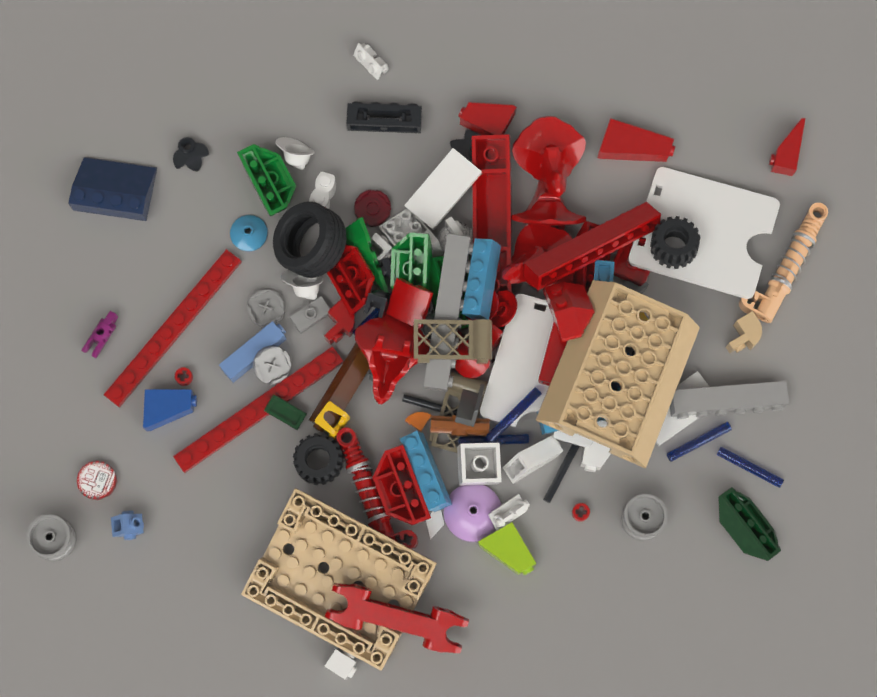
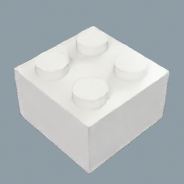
(479, 464)

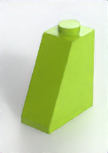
(509, 549)

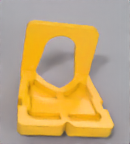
(330, 406)

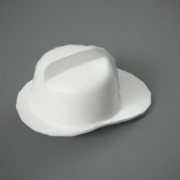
(295, 152)
(301, 285)

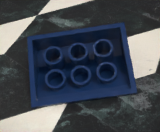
(113, 189)

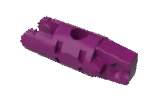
(104, 326)

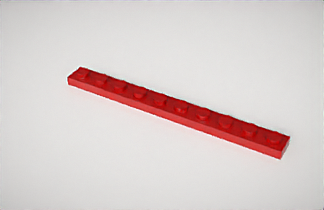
(172, 328)
(254, 413)

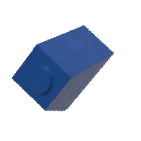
(166, 406)

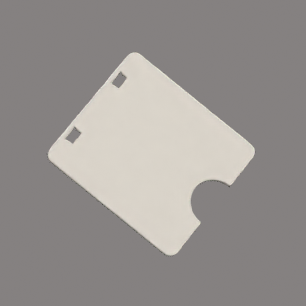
(725, 224)
(519, 365)

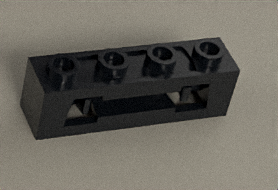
(358, 112)

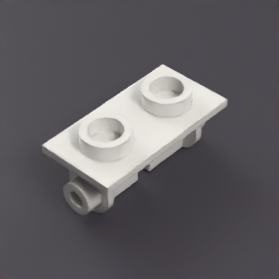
(365, 55)
(508, 512)

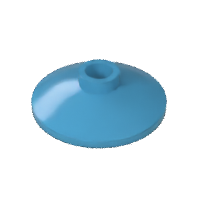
(254, 239)

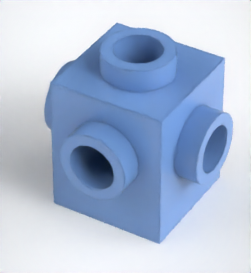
(127, 525)

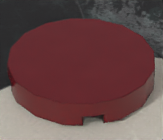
(373, 207)

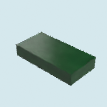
(285, 412)

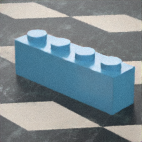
(481, 279)
(426, 471)

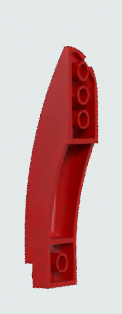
(493, 198)

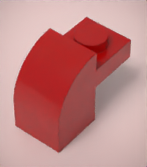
(344, 323)

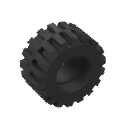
(675, 228)
(314, 443)

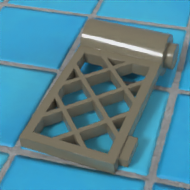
(478, 343)
(459, 384)

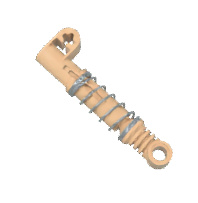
(781, 281)

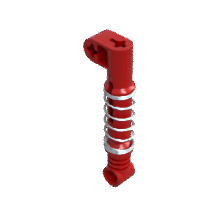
(365, 486)

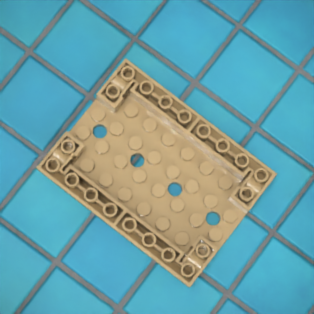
(647, 380)
(355, 552)

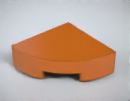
(418, 420)

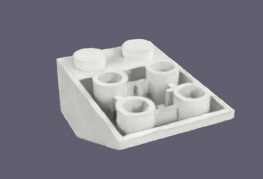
(405, 222)

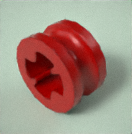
(187, 381)
(585, 516)

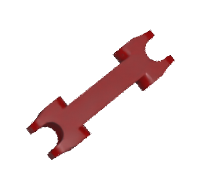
(429, 626)

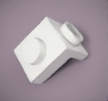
(453, 227)
(383, 246)

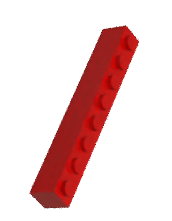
(591, 245)

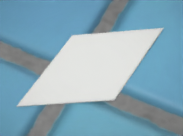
(435, 523)

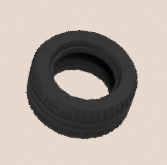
(291, 230)

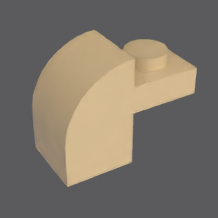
(749, 331)

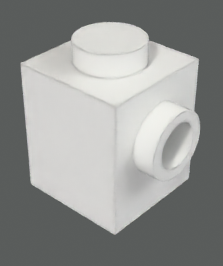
(342, 664)

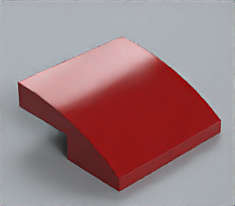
(409, 302)

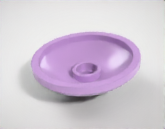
(465, 524)

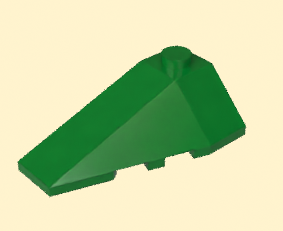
(358, 236)

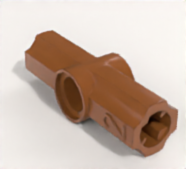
(447, 425)

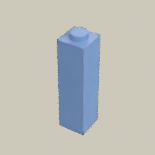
(242, 359)

